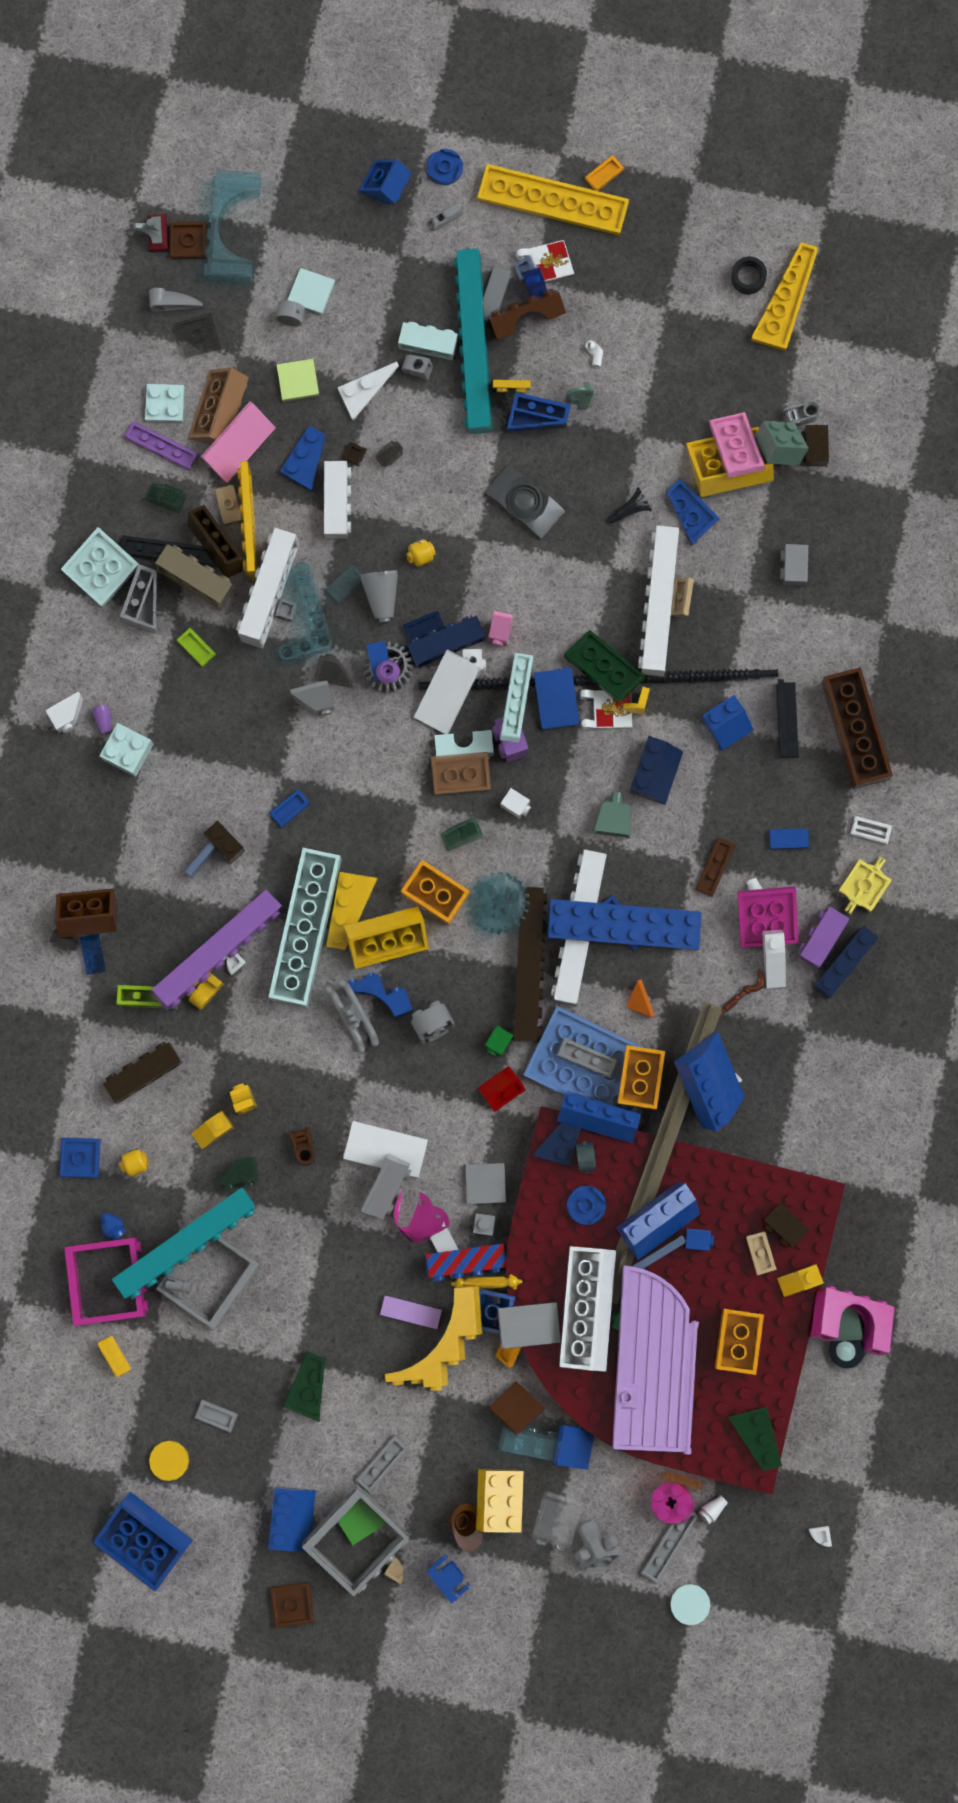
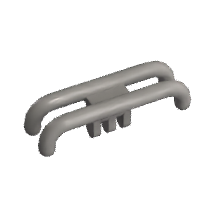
(352, 1015)

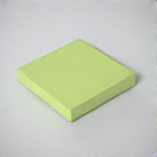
(297, 380)

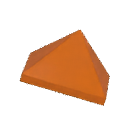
(639, 1001)

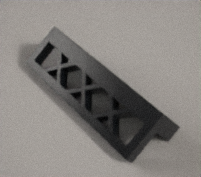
(787, 719)

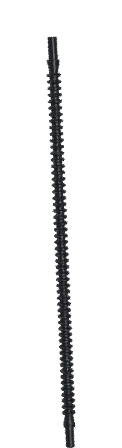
(756, 673)

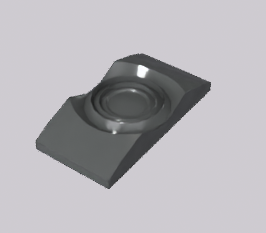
(524, 501)

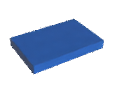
(556, 698)

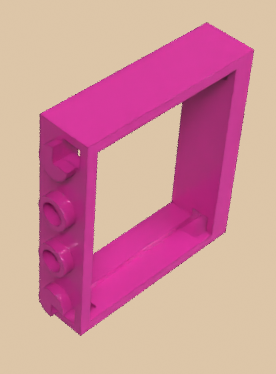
(74, 1286)

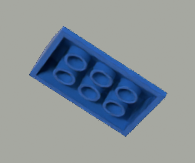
(710, 1082)
(142, 1541)

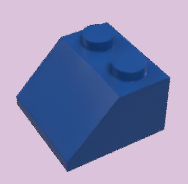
(385, 180)
(727, 722)
(489, 1302)

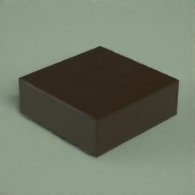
(354, 454)

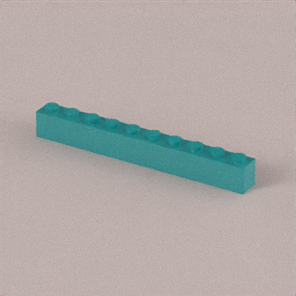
(474, 341)

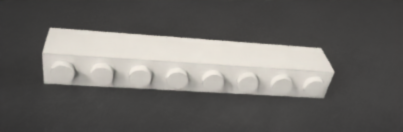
(660, 601)
(575, 952)

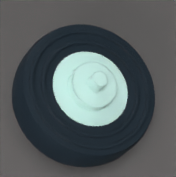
(847, 1353)

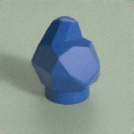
(112, 1226)

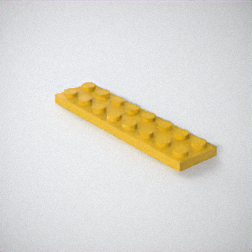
(553, 199)

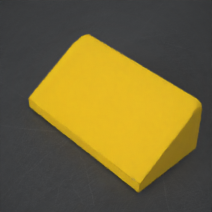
(114, 1356)

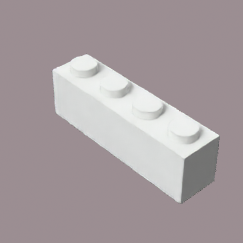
(336, 499)

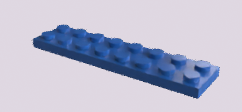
(624, 924)

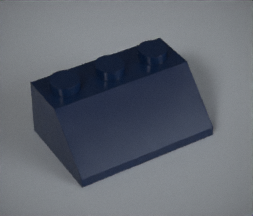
(656, 770)

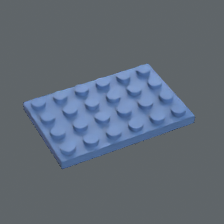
(564, 1075)

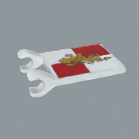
(551, 259)
(607, 711)

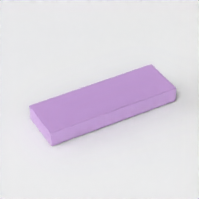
(411, 1312)

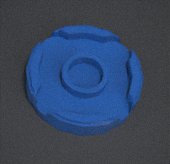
(447, 172)
(586, 1205)

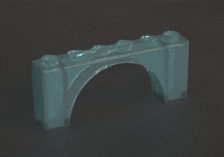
(229, 189)

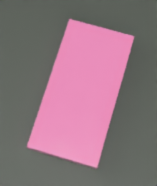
(238, 442)
(736, 445)

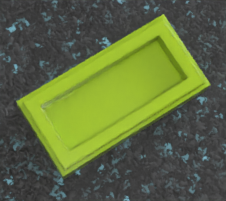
(196, 647)

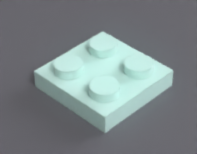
(164, 403)

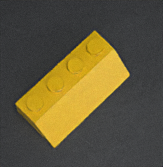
(386, 937)

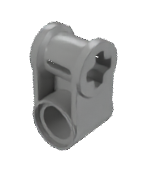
(798, 415)

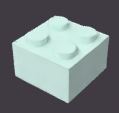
(126, 749)

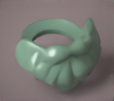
(583, 398)

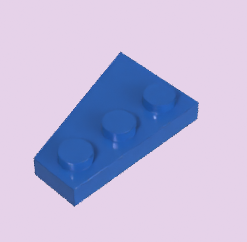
(304, 459)
(691, 510)

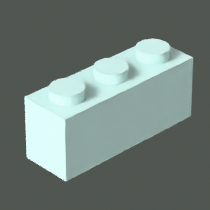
(428, 340)

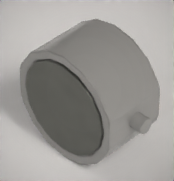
(290, 313)

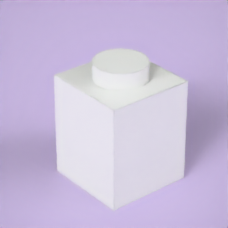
(515, 803)

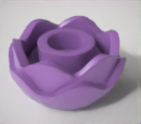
(390, 677)

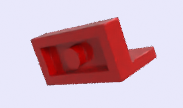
(501, 1088)

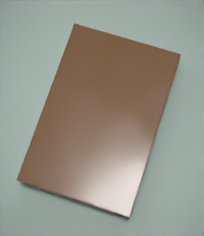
(460, 773)

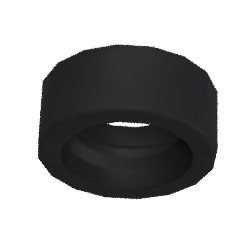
(744, 288)

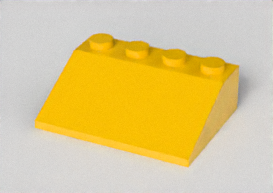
(711, 474)

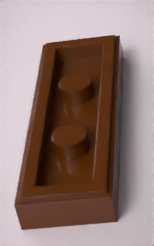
(715, 867)

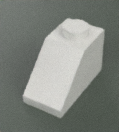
(66, 712)

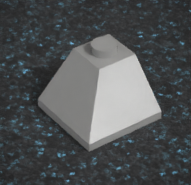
(314, 698)

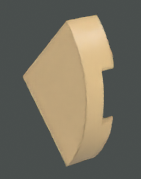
(395, 1571)

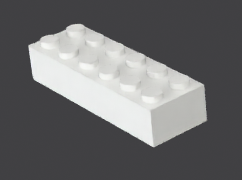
(268, 587)
(587, 1308)

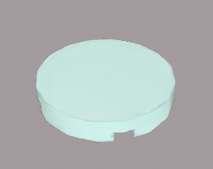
(690, 1604)

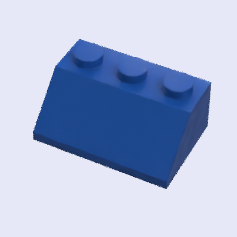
(291, 1518)

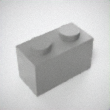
(795, 565)

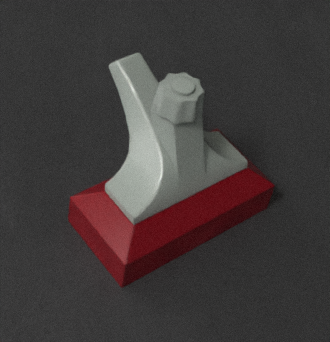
(157, 232)

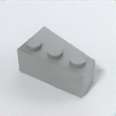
(140, 603)

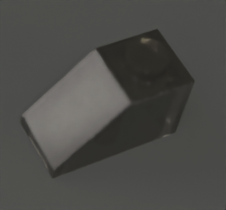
(333, 671)

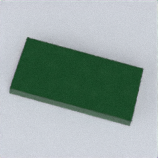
(604, 666)

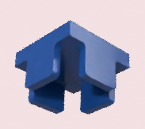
(447, 1578)

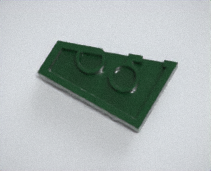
(306, 1390)

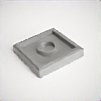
(485, 1183)

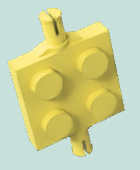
(865, 885)

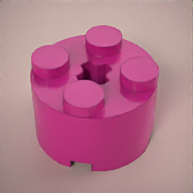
(663, 1497)

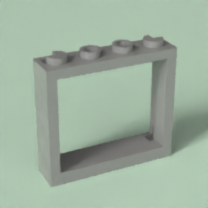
(230, 1299)
(331, 1519)

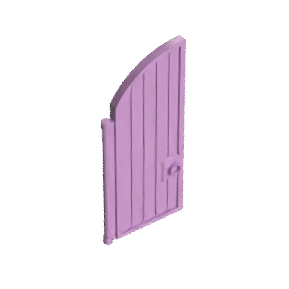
(653, 1366)

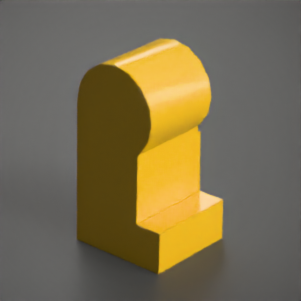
(205, 992)

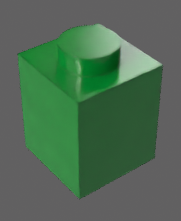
(498, 1041)

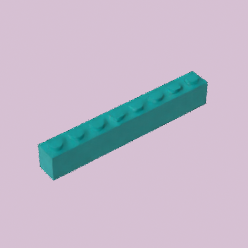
(184, 1243)

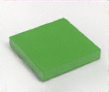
(360, 1521)

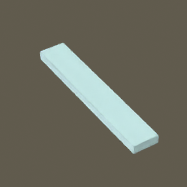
(516, 697)

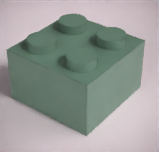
(781, 443)

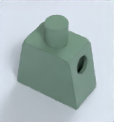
(614, 817)

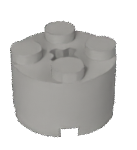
(432, 1022)

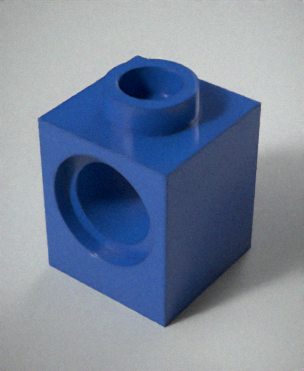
(698, 1239)

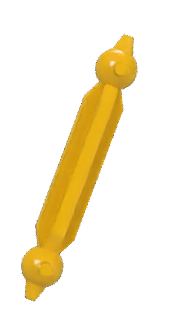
(487, 1282)

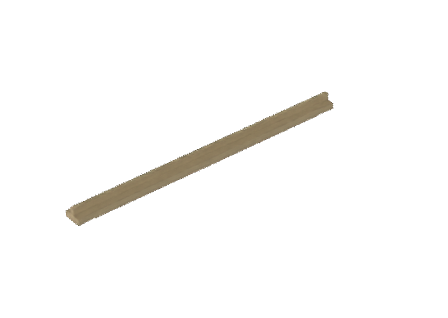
(663, 1142)

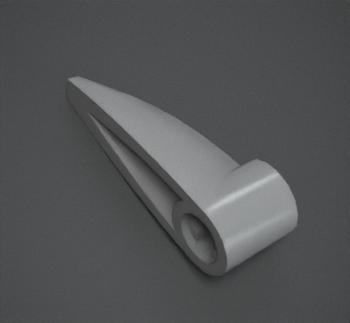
(169, 301)

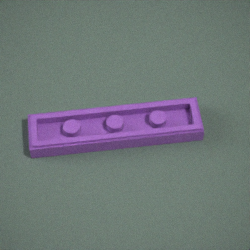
(161, 446)

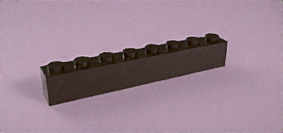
(528, 967)

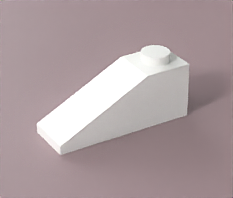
(774, 958)

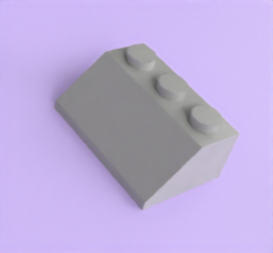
(386, 1187)

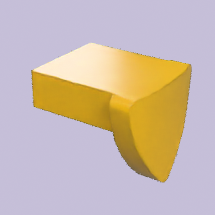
(640, 707)

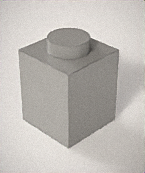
(484, 1224)

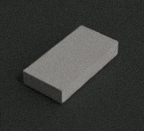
(216, 1415)

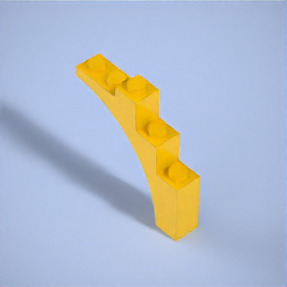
(464, 1324)

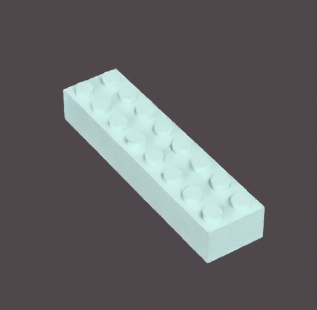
(305, 927)

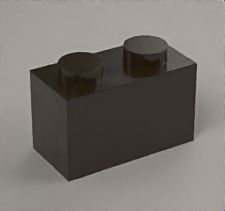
(818, 443)
(224, 842)
(785, 1226)

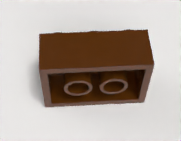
(86, 912)

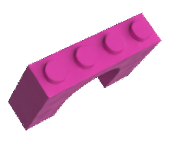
(875, 1315)

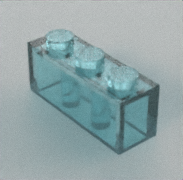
(529, 1443)

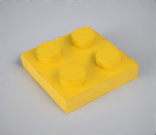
(520, 385)

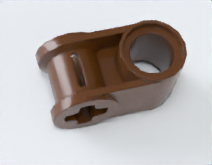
(303, 1144)

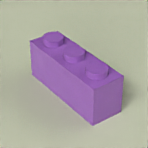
(822, 937)

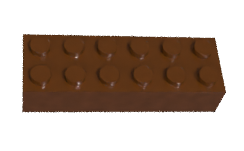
(857, 728)

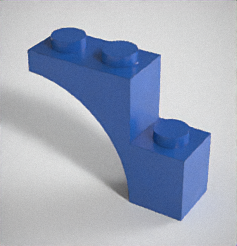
(372, 985)

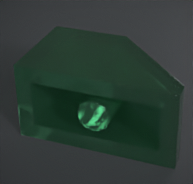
(166, 497)
(462, 834)

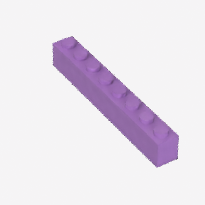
(216, 951)

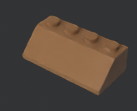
(218, 404)

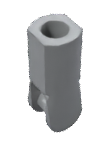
(448, 215)

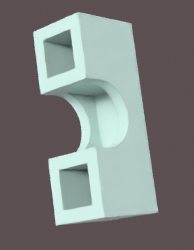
(481, 742)

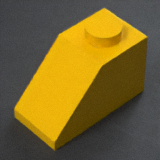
(212, 1130)
(800, 1280)

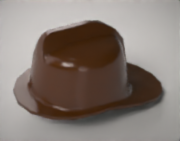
(463, 1524)

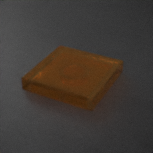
(686, 1482)

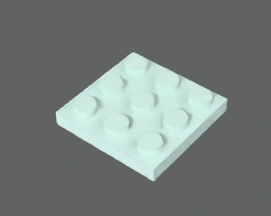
(100, 567)

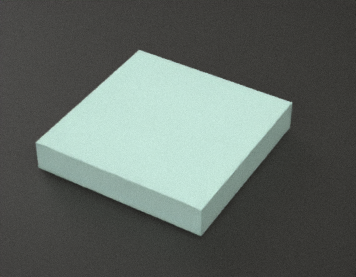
(311, 290)

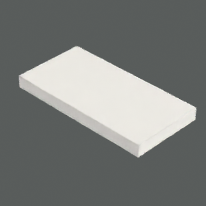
(447, 692)
(373, 1145)

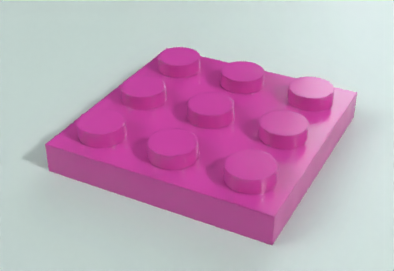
(767, 911)

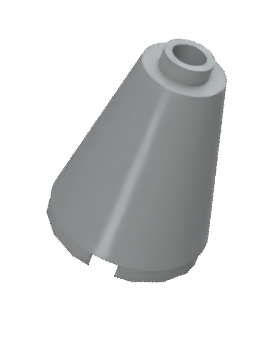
(381, 593)

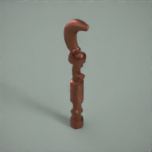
(746, 989)

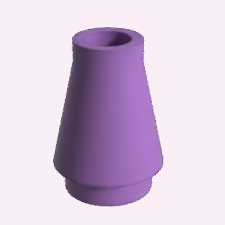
(103, 718)

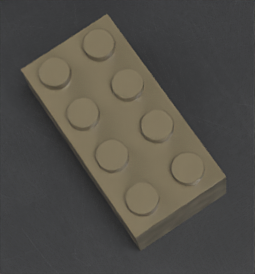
(194, 577)

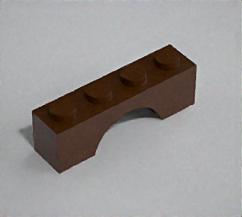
(504, 321)

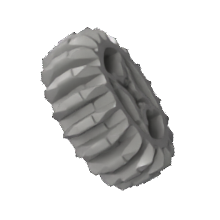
(406, 671)

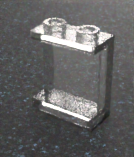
(556, 1520)

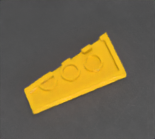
(348, 906)

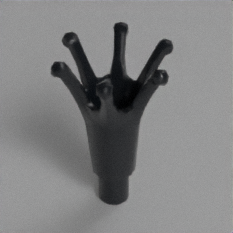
(630, 507)

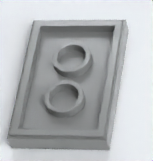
(528, 1325)

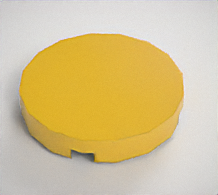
(169, 1460)

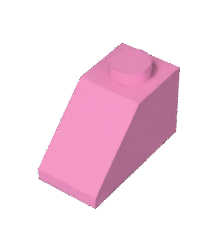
(500, 628)

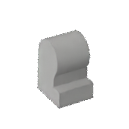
(417, 366)

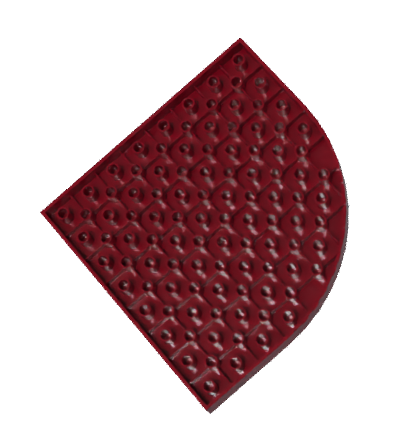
(732, 1202)

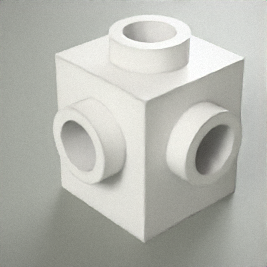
(475, 657)

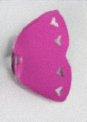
(423, 1221)

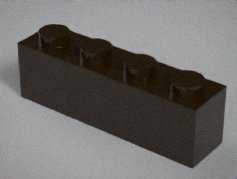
(215, 541)
(142, 1073)

